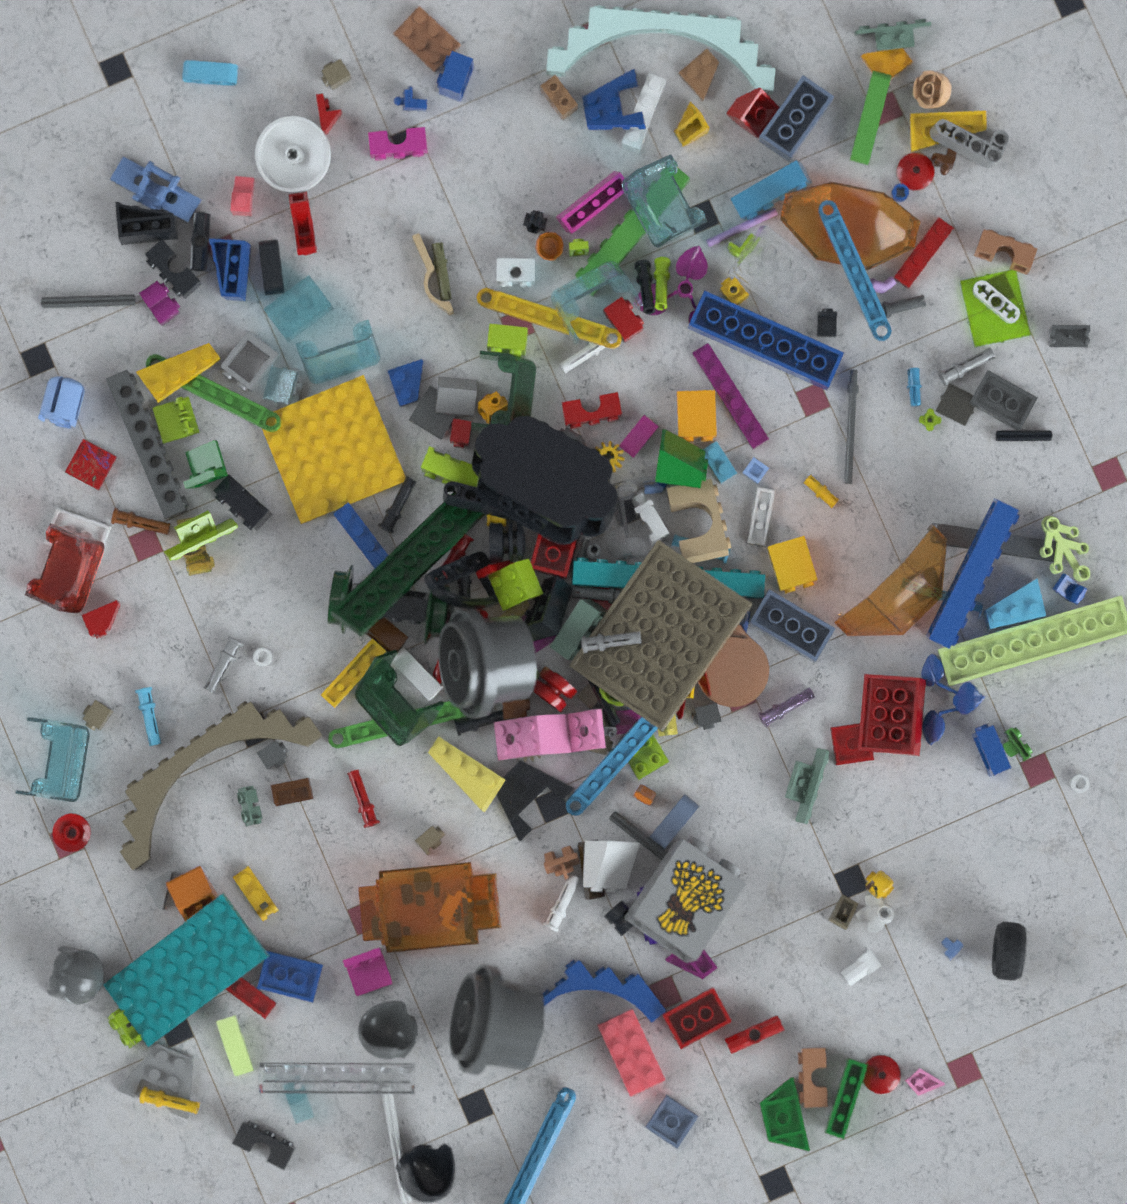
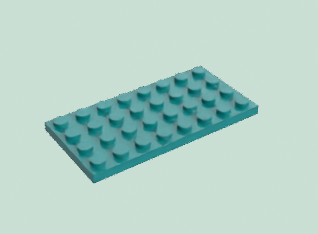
(186, 970)

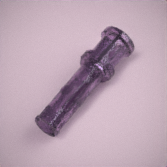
(779, 710)

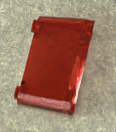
(67, 570)

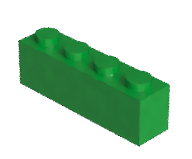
(845, 1098)

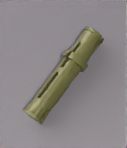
(441, 271)

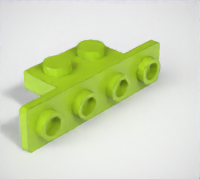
(197, 533)

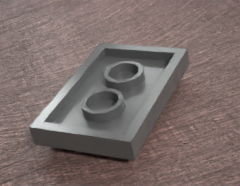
(1003, 400)

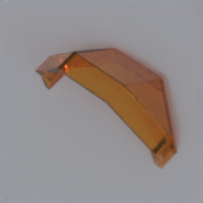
(873, 219)
(904, 594)

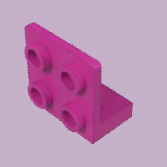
(368, 971)

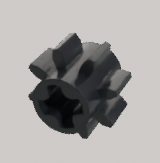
(535, 222)

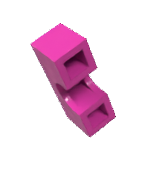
(414, 144)

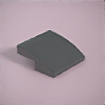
(427, 419)

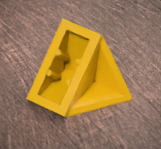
(691, 126)

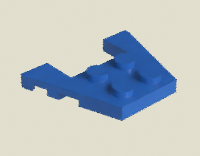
(604, 105)

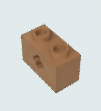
(558, 97)

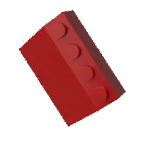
(892, 714)

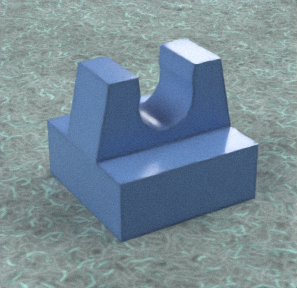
(952, 948)

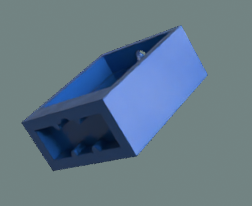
(991, 750)

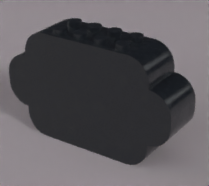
(544, 480)

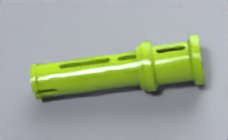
(661, 277)

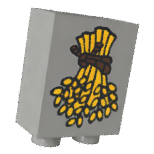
(686, 899)

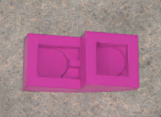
(638, 436)

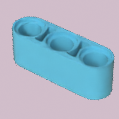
(210, 73)

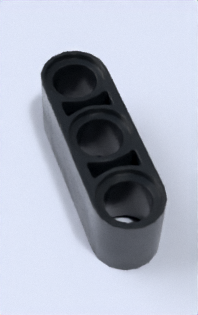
(271, 267)

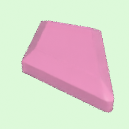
(923, 1082)

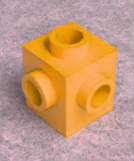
(490, 404)

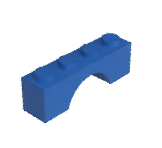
(360, 535)

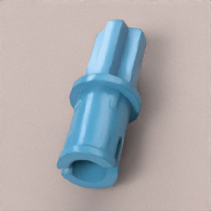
(914, 386)

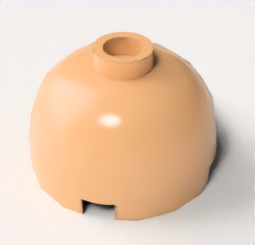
(932, 89)

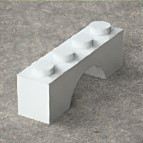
(647, 104)

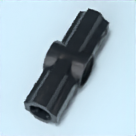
(201, 229)

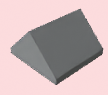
(456, 396)

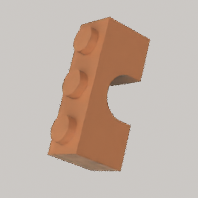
(1021, 254)
(812, 1095)

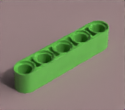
(870, 117)

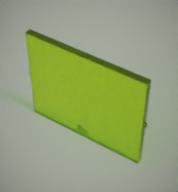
(984, 323)

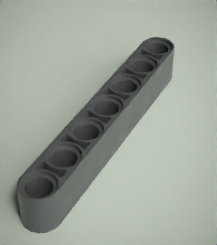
(1015, 546)

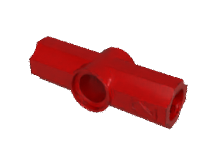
(766, 1029)

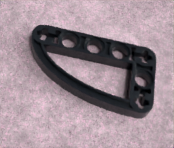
(450, 598)

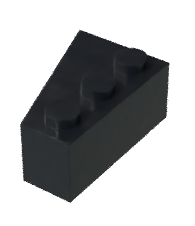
(144, 225)
(242, 503)
(549, 608)

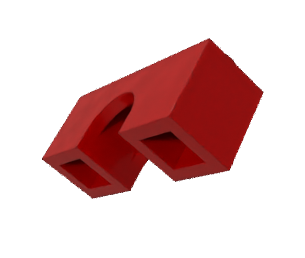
(575, 414)

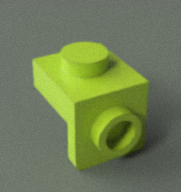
(735, 250)

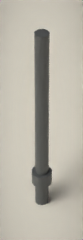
(853, 390)

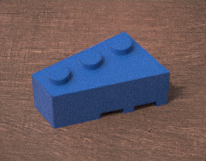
(232, 267)

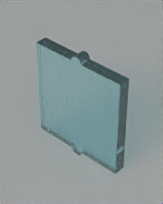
(280, 385)

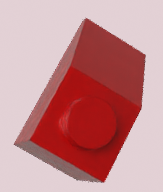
(101, 619)

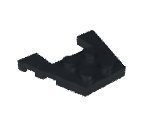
(520, 788)

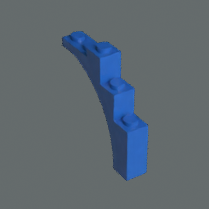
(634, 989)

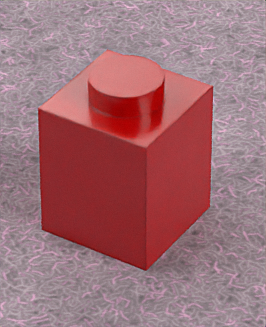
(460, 433)

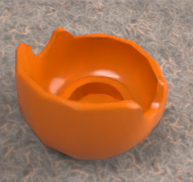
(549, 246)

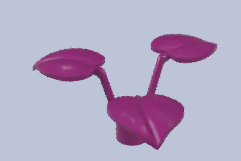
(691, 265)

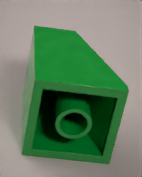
(680, 462)

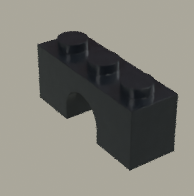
(160, 257)
(280, 1150)

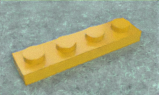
(352, 673)

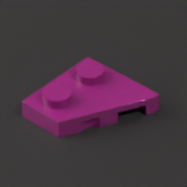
(701, 967)

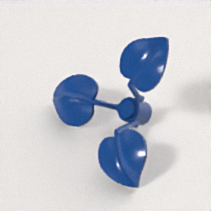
(965, 700)

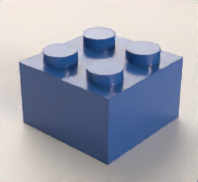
(456, 76)

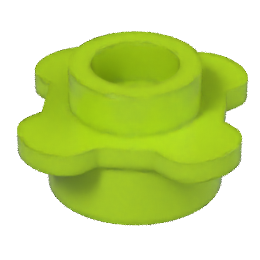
(929, 414)

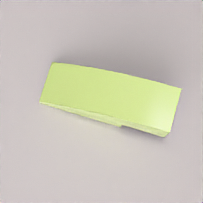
(235, 1045)

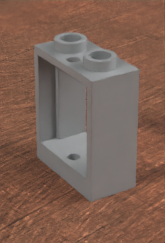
(260, 345)

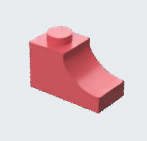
(242, 196)

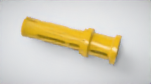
(158, 1099)

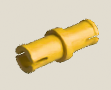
(821, 491)

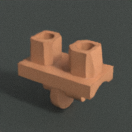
(561, 865)

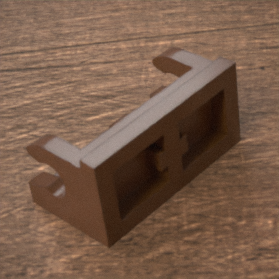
(387, 635)
(292, 792)

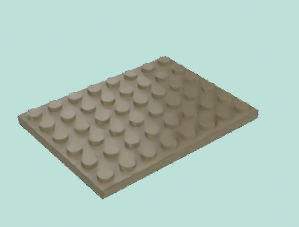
(682, 628)

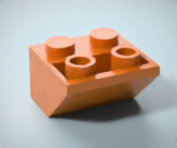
(191, 892)

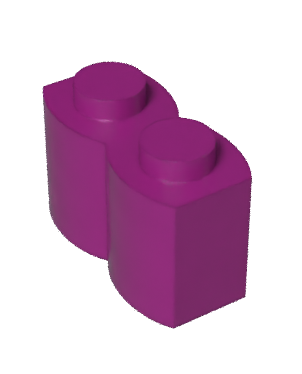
(159, 302)

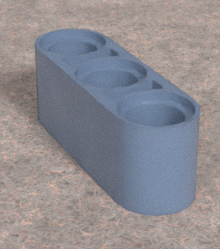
(674, 821)

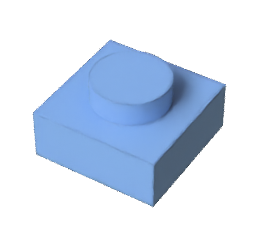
(755, 470)

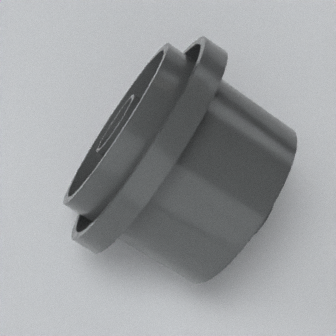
(485, 661)
(495, 1022)

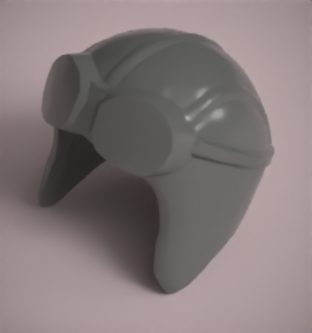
(76, 975)
(388, 1030)

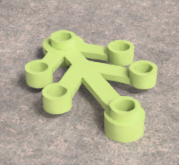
(1063, 547)

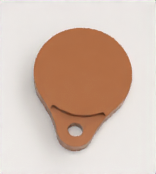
(738, 671)

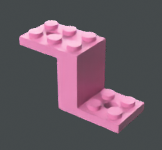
(549, 734)

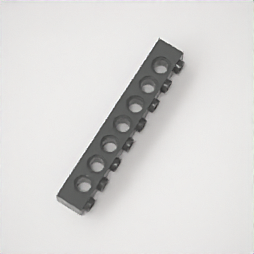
(117, 384)

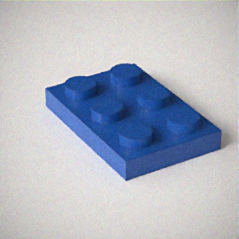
(290, 976)

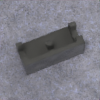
(1069, 336)

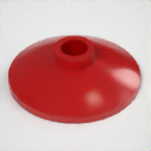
(913, 180)
(62, 828)
(892, 1074)

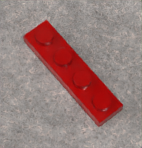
(923, 253)

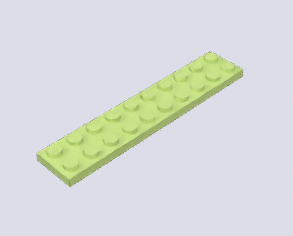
(1034, 641)

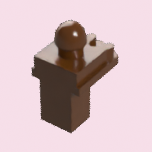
(943, 161)

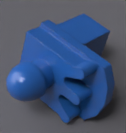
(409, 103)

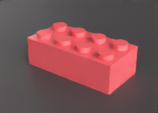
(631, 1052)

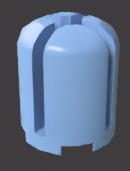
(62, 401)

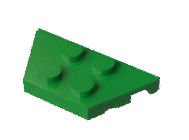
(784, 1117)

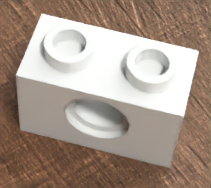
(506, 265)

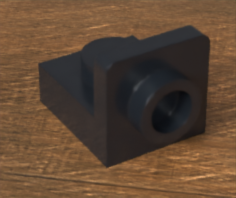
(826, 323)

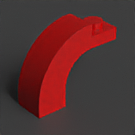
(302, 223)

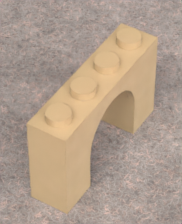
(713, 543)

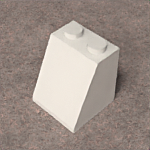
(608, 864)

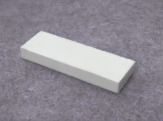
(761, 516)
(417, 674)

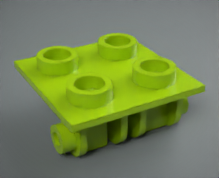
(176, 419)
(648, 758)

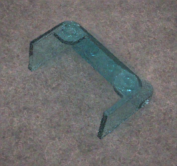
(565, 297)
(64, 761)

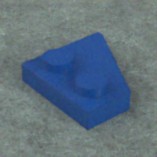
(406, 382)

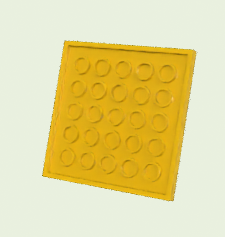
(333, 450)

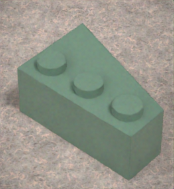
(580, 623)

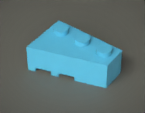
(1018, 607)

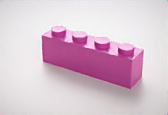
(591, 202)

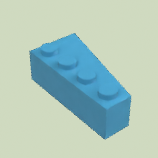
(771, 190)

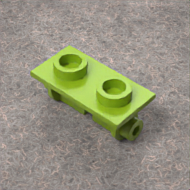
(119, 1023)

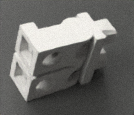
(650, 519)

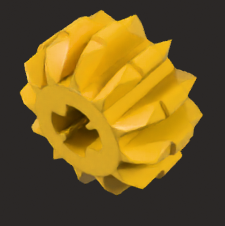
(614, 462)

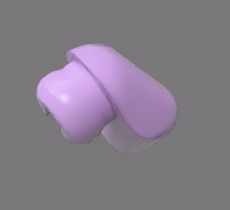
(882, 287)

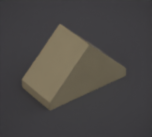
(843, 912)

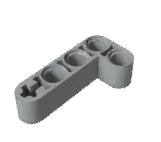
(967, 139)

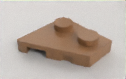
(700, 73)

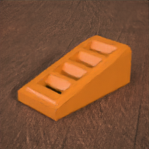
(644, 795)

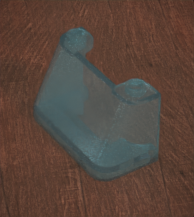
(660, 202)
(342, 358)

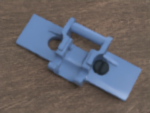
(152, 194)

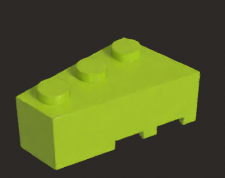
(447, 468)

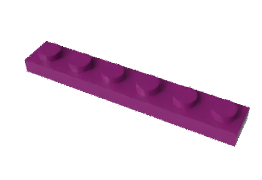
(730, 396)

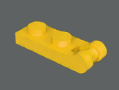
(255, 893)

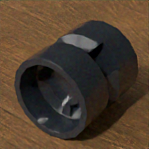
(614, 916)

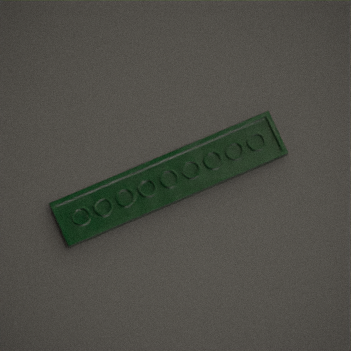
(404, 567)

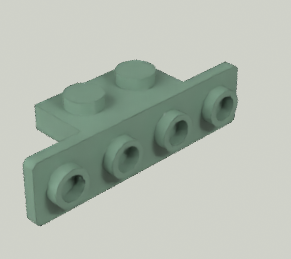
(893, 37)
(805, 784)

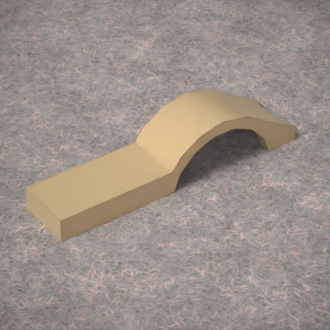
(443, 305)

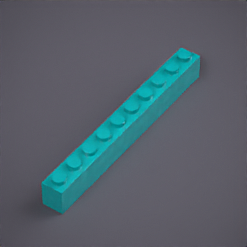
(617, 575)

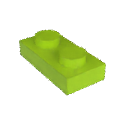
(578, 247)

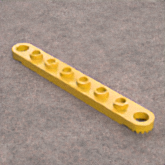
(547, 317)

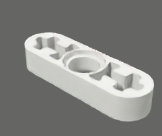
(1010, 307)

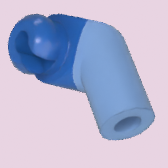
(654, 488)

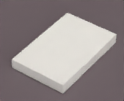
(80, 524)

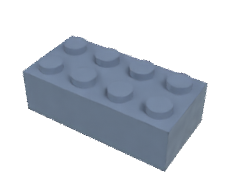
(796, 118)
(792, 626)

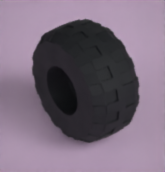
(1009, 951)

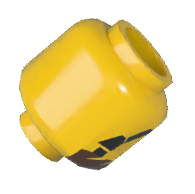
(879, 884)

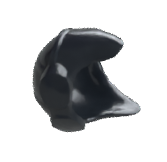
(427, 1172)

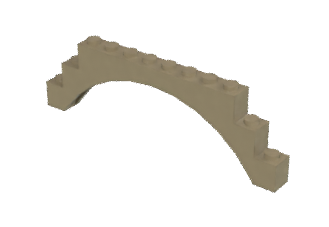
(152, 789)

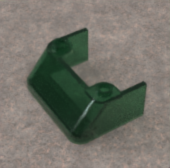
(521, 387)
(388, 706)

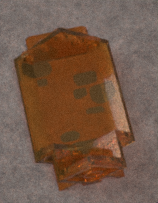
(429, 907)

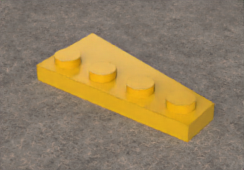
(922, 123)
(173, 373)

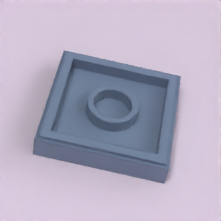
(671, 1121)

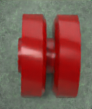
(553, 688)

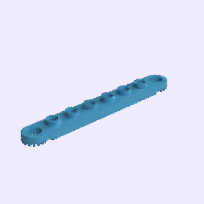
(854, 270)
(611, 765)
(541, 1147)

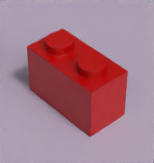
(623, 319)

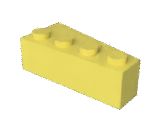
(471, 776)

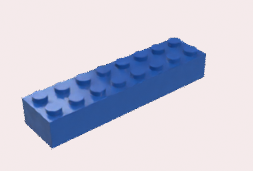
(765, 340)
(972, 573)

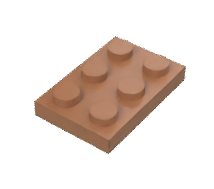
(426, 39)

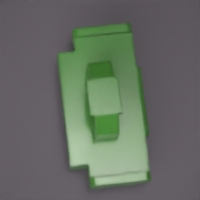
(1015, 745)

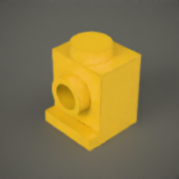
(736, 298)

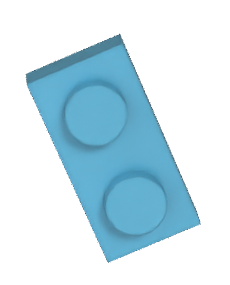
(719, 462)

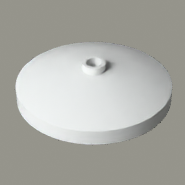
(276, 150)

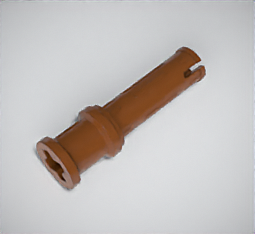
(131, 519)

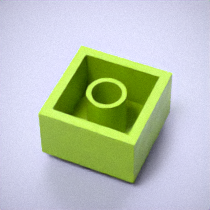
(507, 339)
(515, 584)

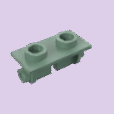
(249, 812)

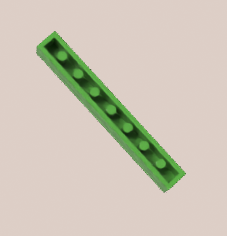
(624, 237)

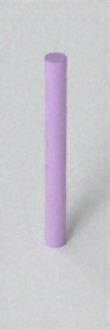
(741, 227)

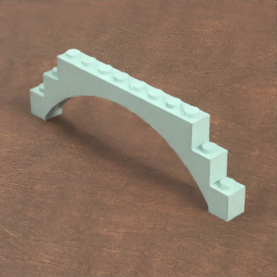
(615, 23)

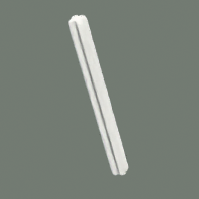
(395, 1138)

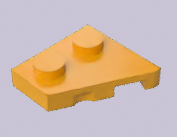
(887, 61)

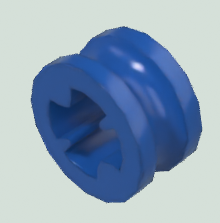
(894, 192)

